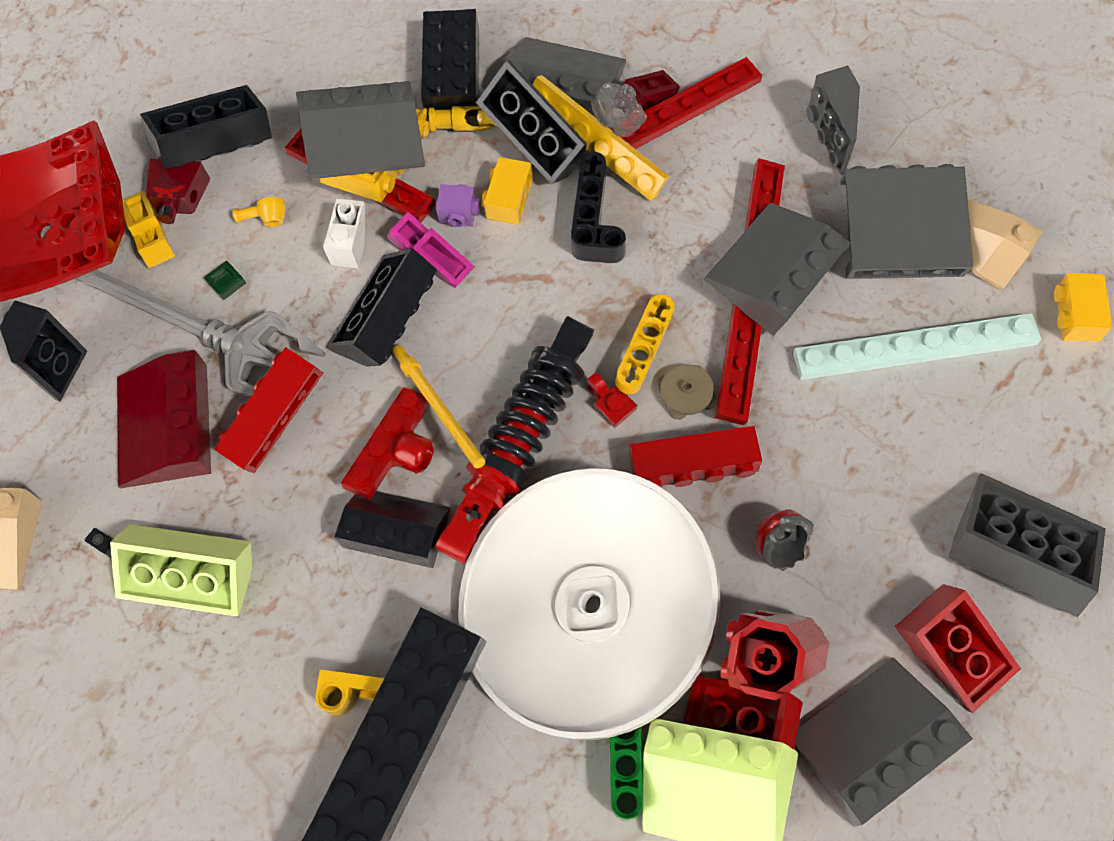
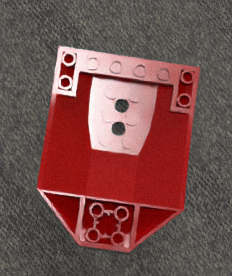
(57, 185)

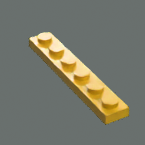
(619, 155)

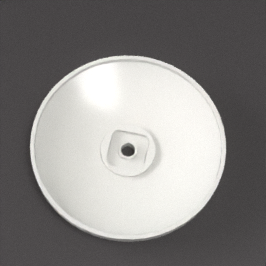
(530, 591)

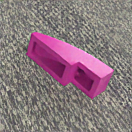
(450, 264)

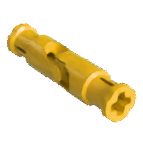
(457, 119)

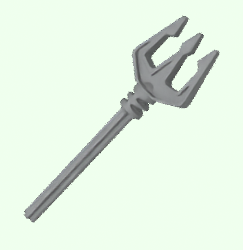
(241, 346)

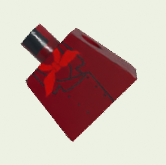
(175, 188)

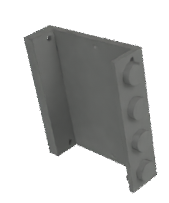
(907, 222)

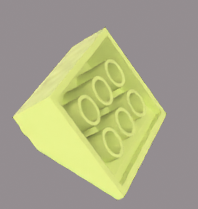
(715, 784)

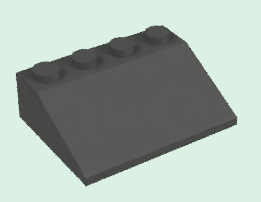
(570, 69)
(360, 129)
(776, 265)
(1030, 545)
(878, 741)

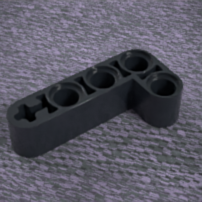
(591, 206)

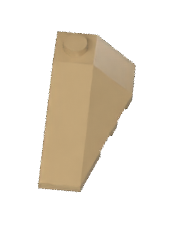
(999, 243)

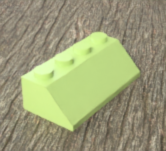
(181, 569)

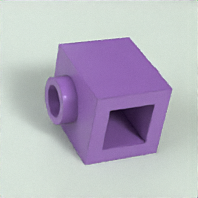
(457, 205)

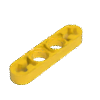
(643, 342)

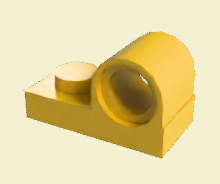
(349, 685)

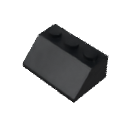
(41, 347)
(393, 527)

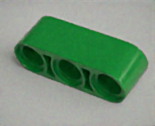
(626, 785)

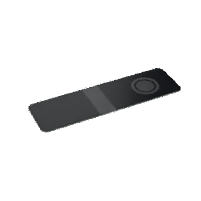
(100, 541)

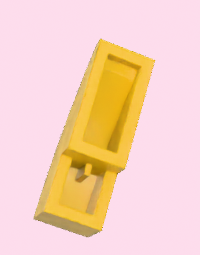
(147, 230)

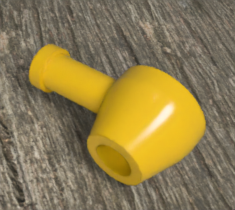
(269, 209)

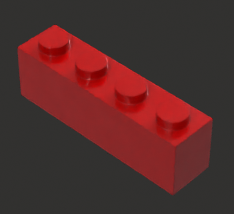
(268, 410)
(697, 457)

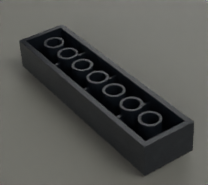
(398, 732)

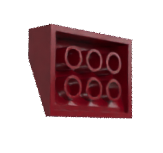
(163, 420)

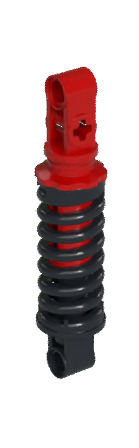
(516, 435)

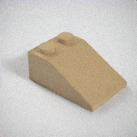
(17, 526)

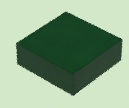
(225, 280)

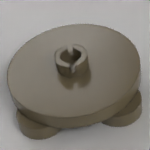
(687, 390)

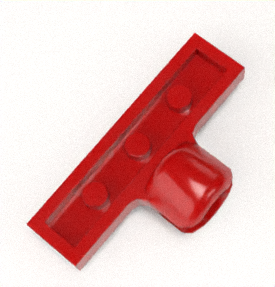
(392, 446)

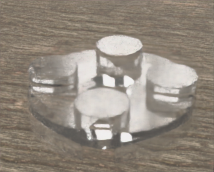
(618, 108)

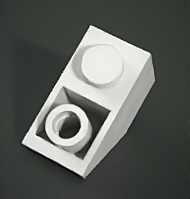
(346, 234)

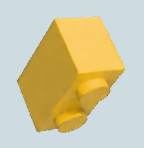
(507, 190)
(1083, 307)

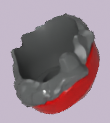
(783, 538)

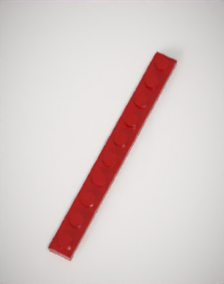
(743, 331)

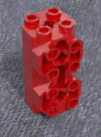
(773, 653)

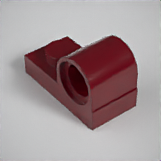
(653, 87)

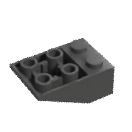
(835, 113)

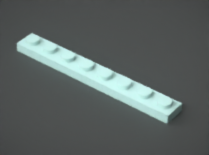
(916, 346)

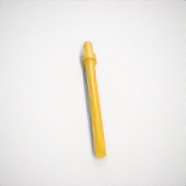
(412, 370)

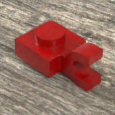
(612, 403)

